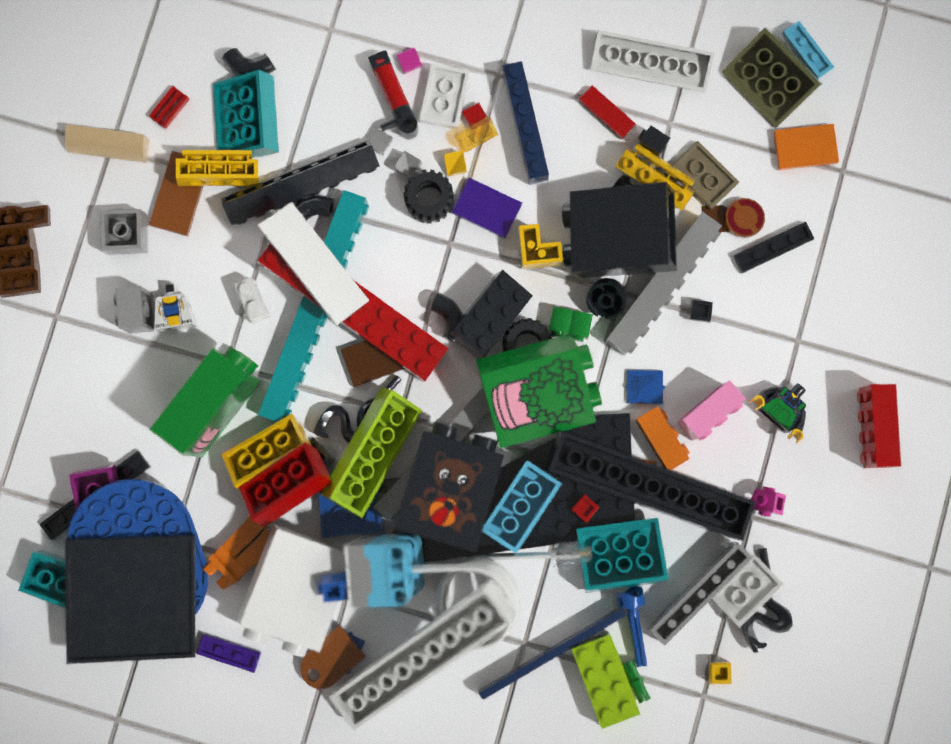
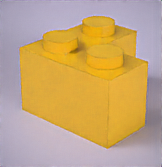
(538, 254)

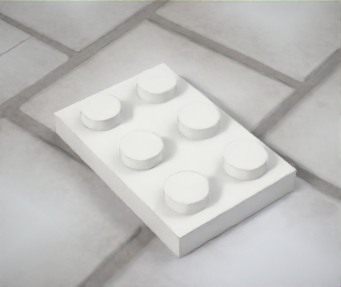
(444, 96)
(748, 591)

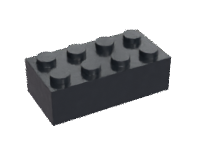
(490, 314)

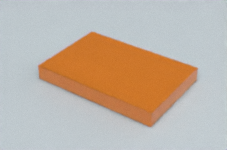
(806, 147)

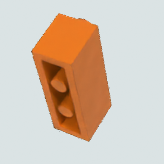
(662, 438)

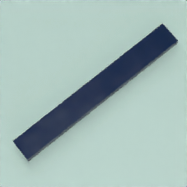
(551, 653)

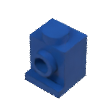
(333, 587)

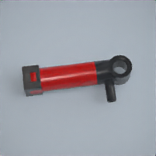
(394, 95)

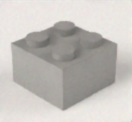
(123, 231)
(134, 309)

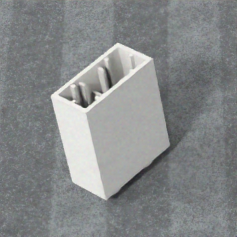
(284, 591)

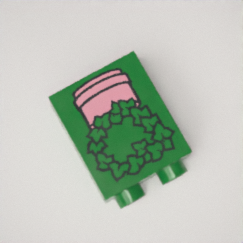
(539, 389)
(207, 402)

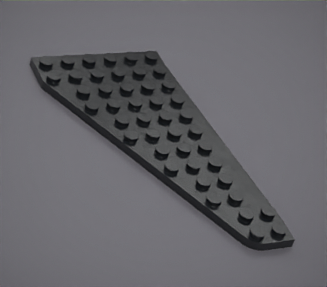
(557, 521)

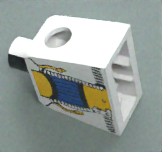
(173, 311)

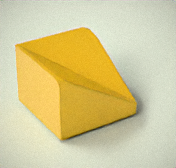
(455, 163)
(720, 673)

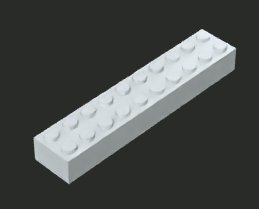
(424, 654)

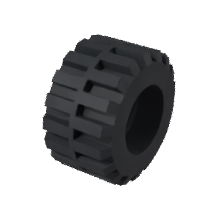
(423, 181)
(521, 327)

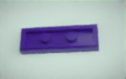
(228, 653)

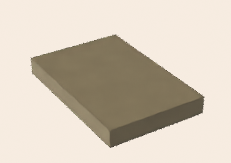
(710, 176)

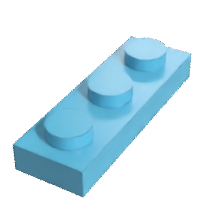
(807, 49)

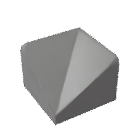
(407, 164)

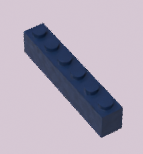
(525, 123)

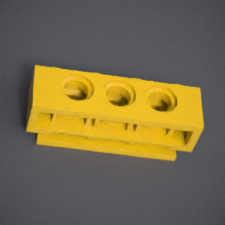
(217, 168)
(647, 173)

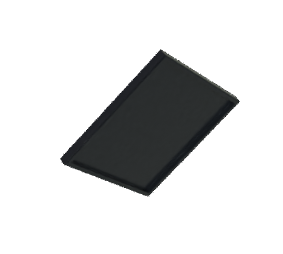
(130, 598)

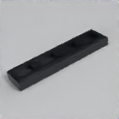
(774, 247)

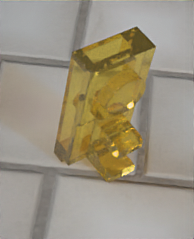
(476, 134)

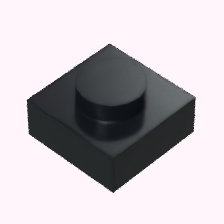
(701, 311)

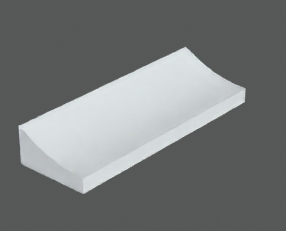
(652, 61)
(313, 263)

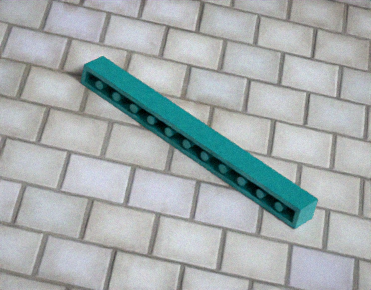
(309, 317)

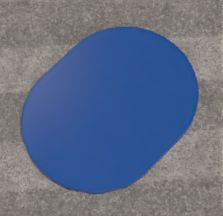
(139, 509)

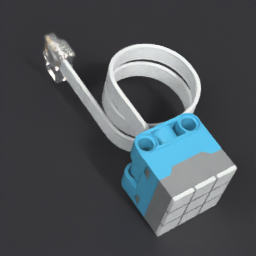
(387, 568)

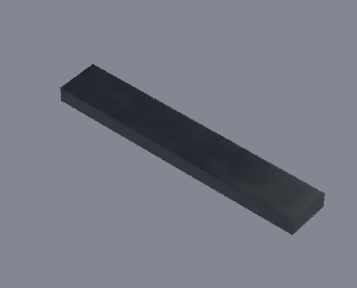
(61, 519)

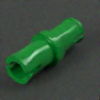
(636, 681)

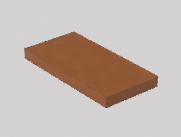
(175, 203)

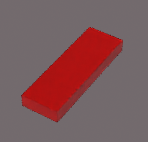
(607, 112)

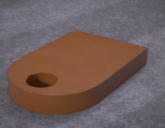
(335, 659)

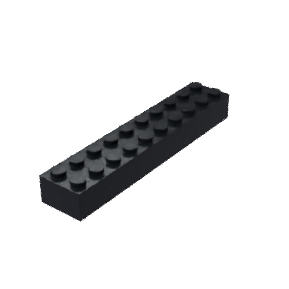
(650, 486)

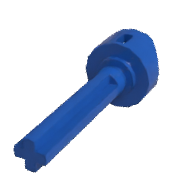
(631, 601)

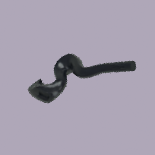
(346, 430)
(781, 625)

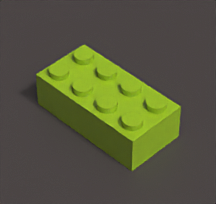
(605, 680)

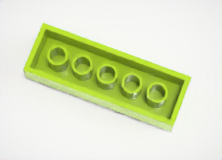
(371, 452)

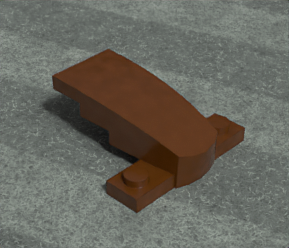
(19, 249)

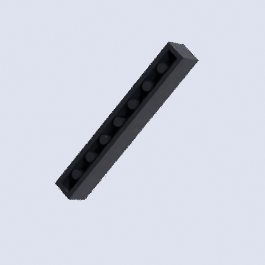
(300, 182)

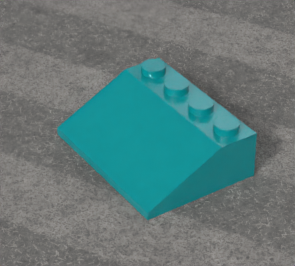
(246, 114)
(623, 555)

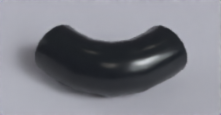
(241, 65)
(315, 206)
(449, 311)

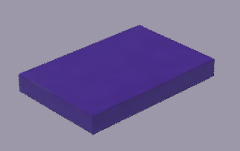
(487, 208)

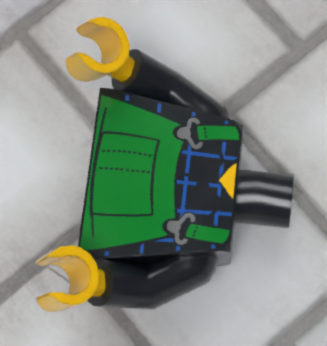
(783, 409)

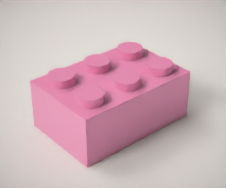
(712, 411)

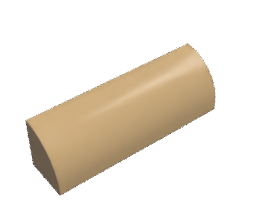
(106, 143)

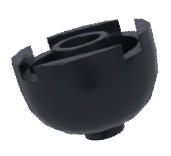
(606, 298)

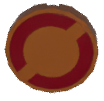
(744, 218)

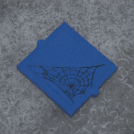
(644, 387)

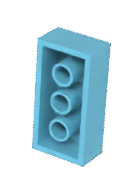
(521, 506)

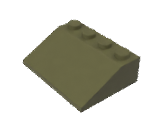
(772, 77)

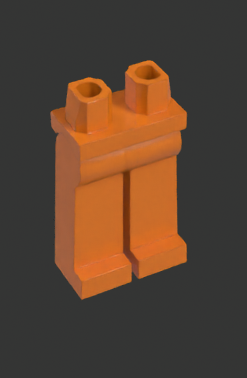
(227, 559)

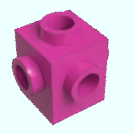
(768, 501)

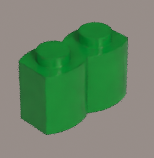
(568, 321)

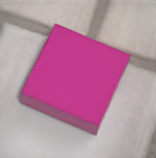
(409, 60)

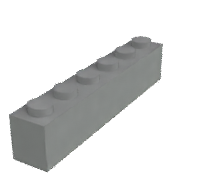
(699, 592)

